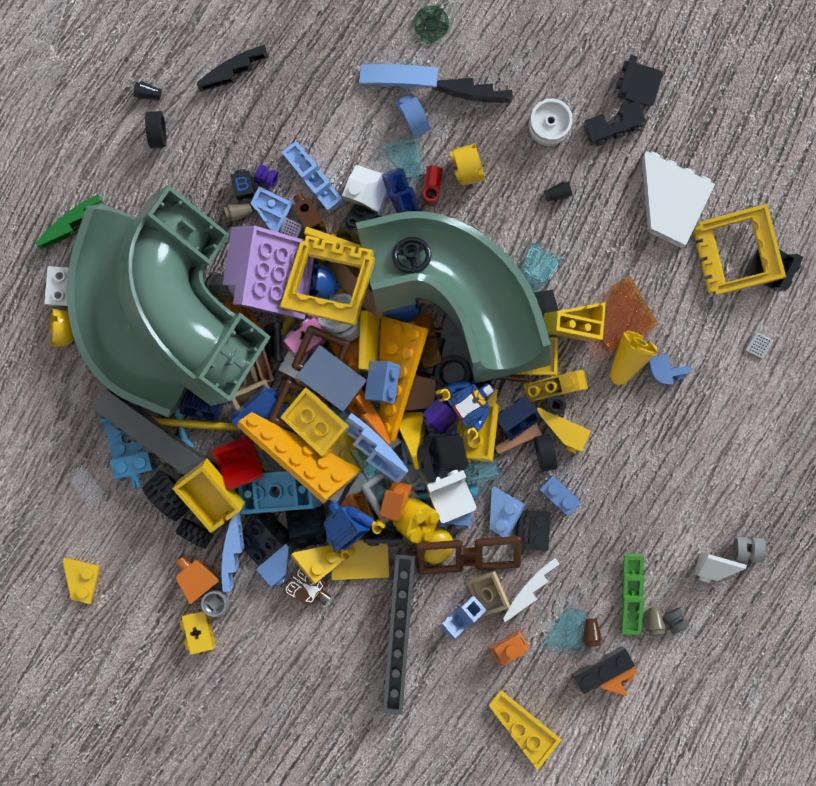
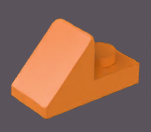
(395, 501)
(615, 684)

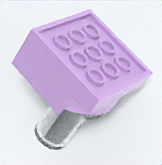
(259, 271)

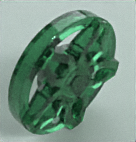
(431, 23)

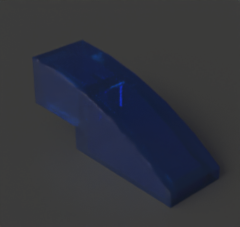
(399, 191)

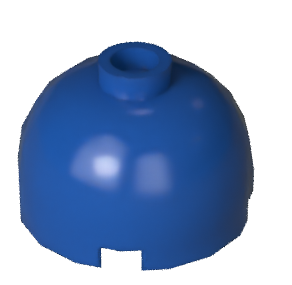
(323, 282)

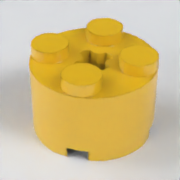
(468, 165)
(417, 521)

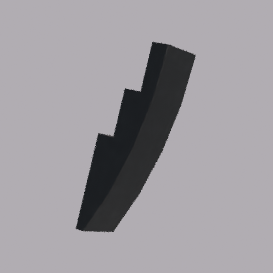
(225, 72)
(465, 89)

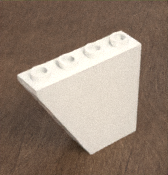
(672, 198)

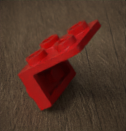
(238, 463)

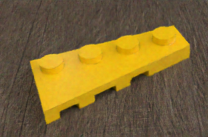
(528, 732)

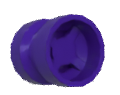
(265, 176)

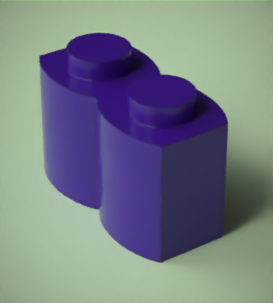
(439, 416)

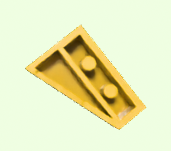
(578, 323)

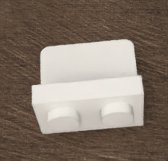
(451, 496)

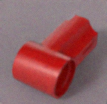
(432, 184)

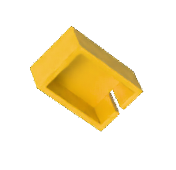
(207, 496)

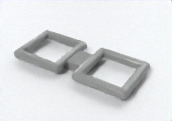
(412, 477)

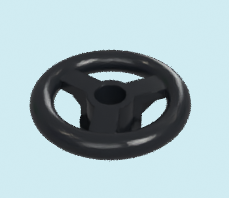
(411, 247)

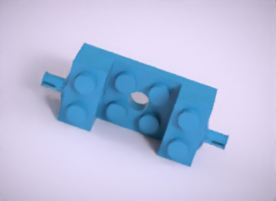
(128, 458)
(260, 498)

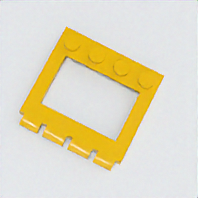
(766, 244)
(321, 307)

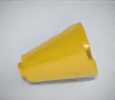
(630, 357)

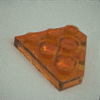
(624, 313)

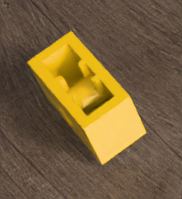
(203, 641)

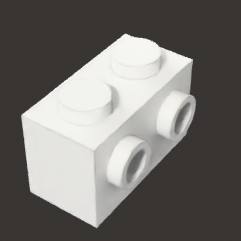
(56, 287)

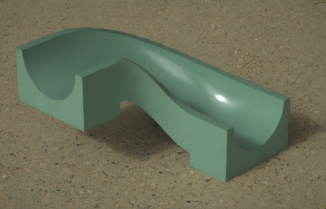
(469, 281)
(172, 308)
(100, 322)

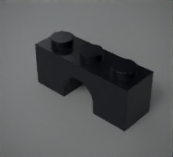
(599, 130)
(597, 674)

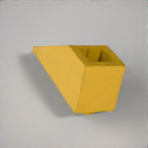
(556, 385)

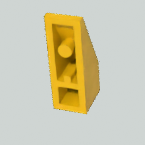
(566, 432)
(412, 433)

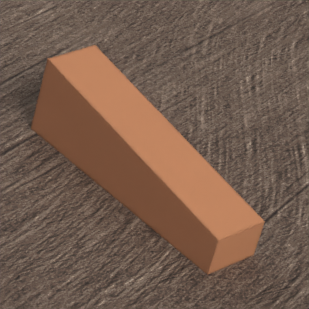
(263, 368)
(526, 435)

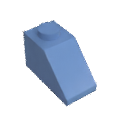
(276, 566)

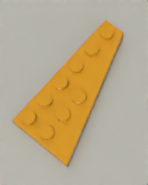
(401, 345)
(318, 474)

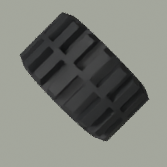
(163, 497)

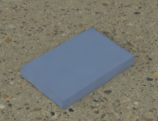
(331, 378)

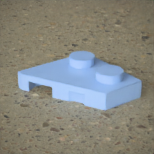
(271, 208)
(504, 512)

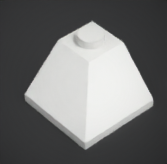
(365, 188)
(716, 568)

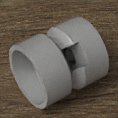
(756, 549)
(215, 603)

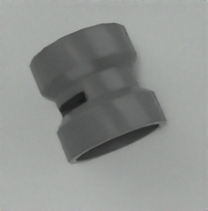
(676, 620)

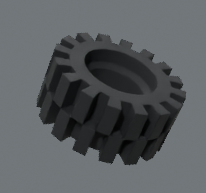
(194, 533)

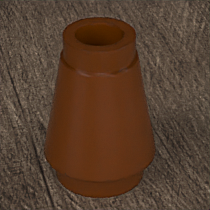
(592, 633)

